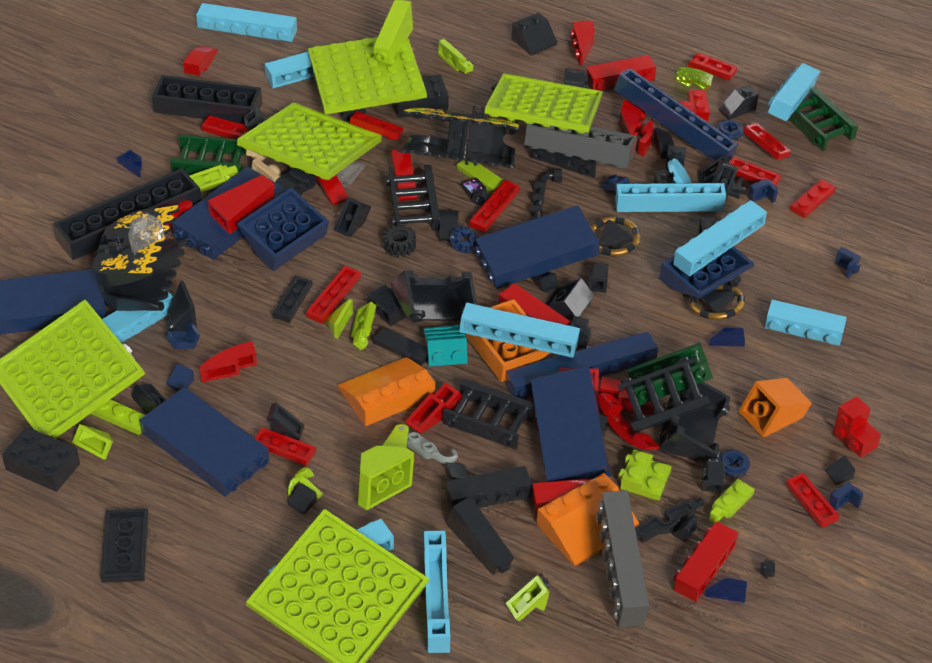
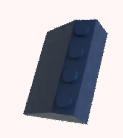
(283, 228)
(708, 278)

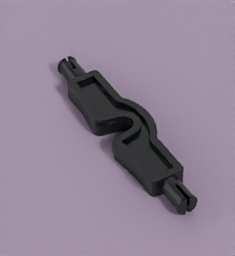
(674, 516)

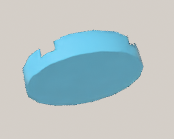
(679, 172)

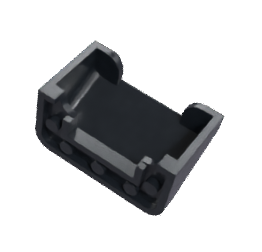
(433, 297)
(695, 432)

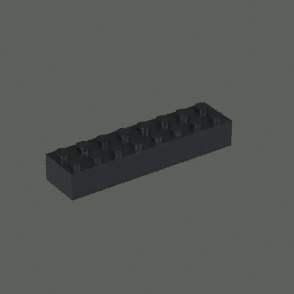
(83, 231)

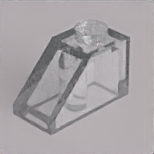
(144, 232)

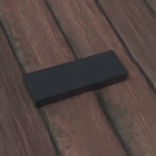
(292, 299)
(401, 346)

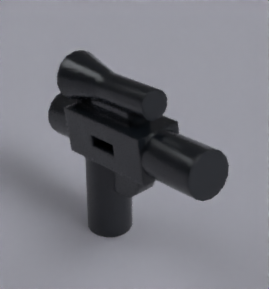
(736, 188)

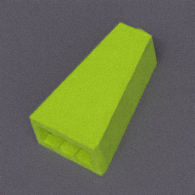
(394, 31)

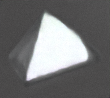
(349, 173)

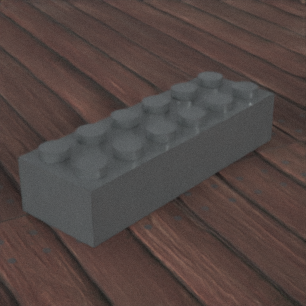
(598, 145)
(623, 559)

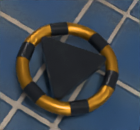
(614, 236)
(718, 301)

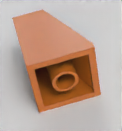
(774, 405)

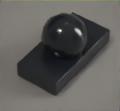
(284, 422)

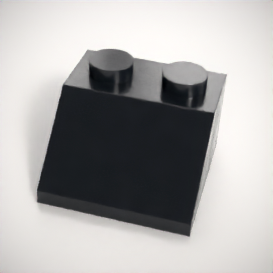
(533, 34)
(570, 299)

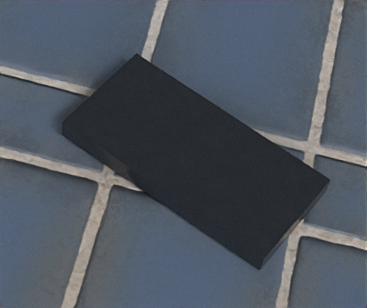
(125, 545)

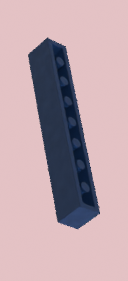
(674, 115)
(606, 357)

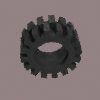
(399, 233)

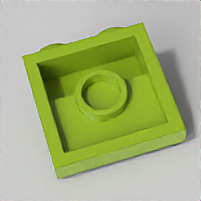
(644, 475)

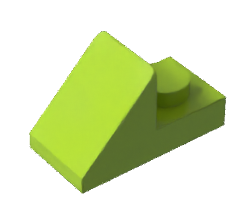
(528, 598)

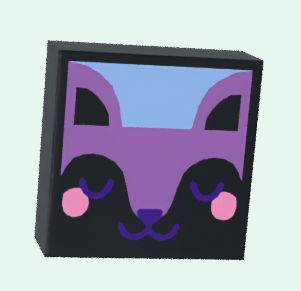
(472, 185)

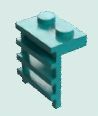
(446, 345)

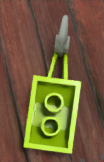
(389, 467)

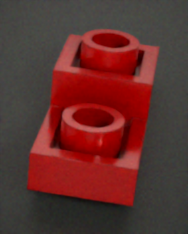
(646, 138)

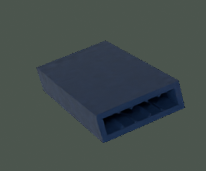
(202, 229)
(537, 246)
(42, 299)
(570, 425)
(204, 441)

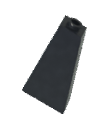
(479, 536)

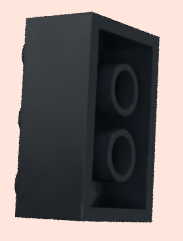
(436, 97)
(41, 459)

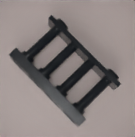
(572, 163)
(428, 190)
(494, 399)
(679, 408)

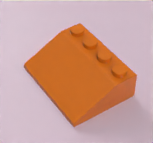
(502, 355)
(387, 390)
(572, 520)

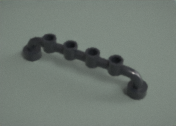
(540, 186)

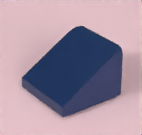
(181, 377)

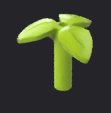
(301, 477)

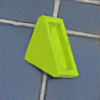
(339, 318)
(93, 440)

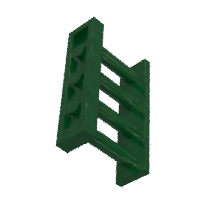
(833, 116)
(203, 145)
(700, 372)

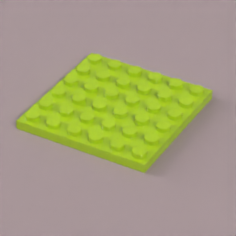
(353, 80)
(544, 103)
(309, 140)
(67, 371)
(337, 591)

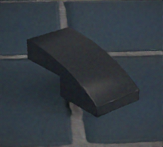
(448, 223)

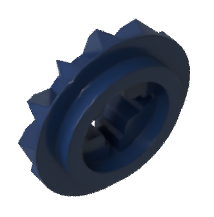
(735, 128)
(464, 246)
(734, 456)

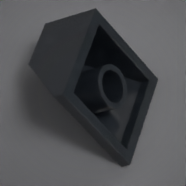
(182, 310)

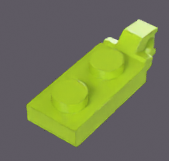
(454, 57)
(214, 176)
(363, 325)
(731, 501)

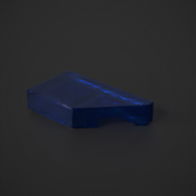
(131, 161)
(728, 337)
(728, 590)

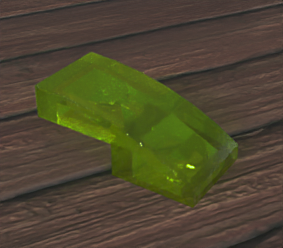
(689, 75)

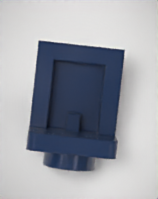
(612, 181)
(762, 190)
(848, 260)
(184, 339)
(846, 494)

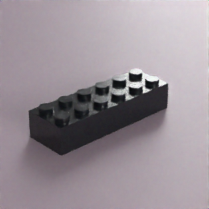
(205, 98)

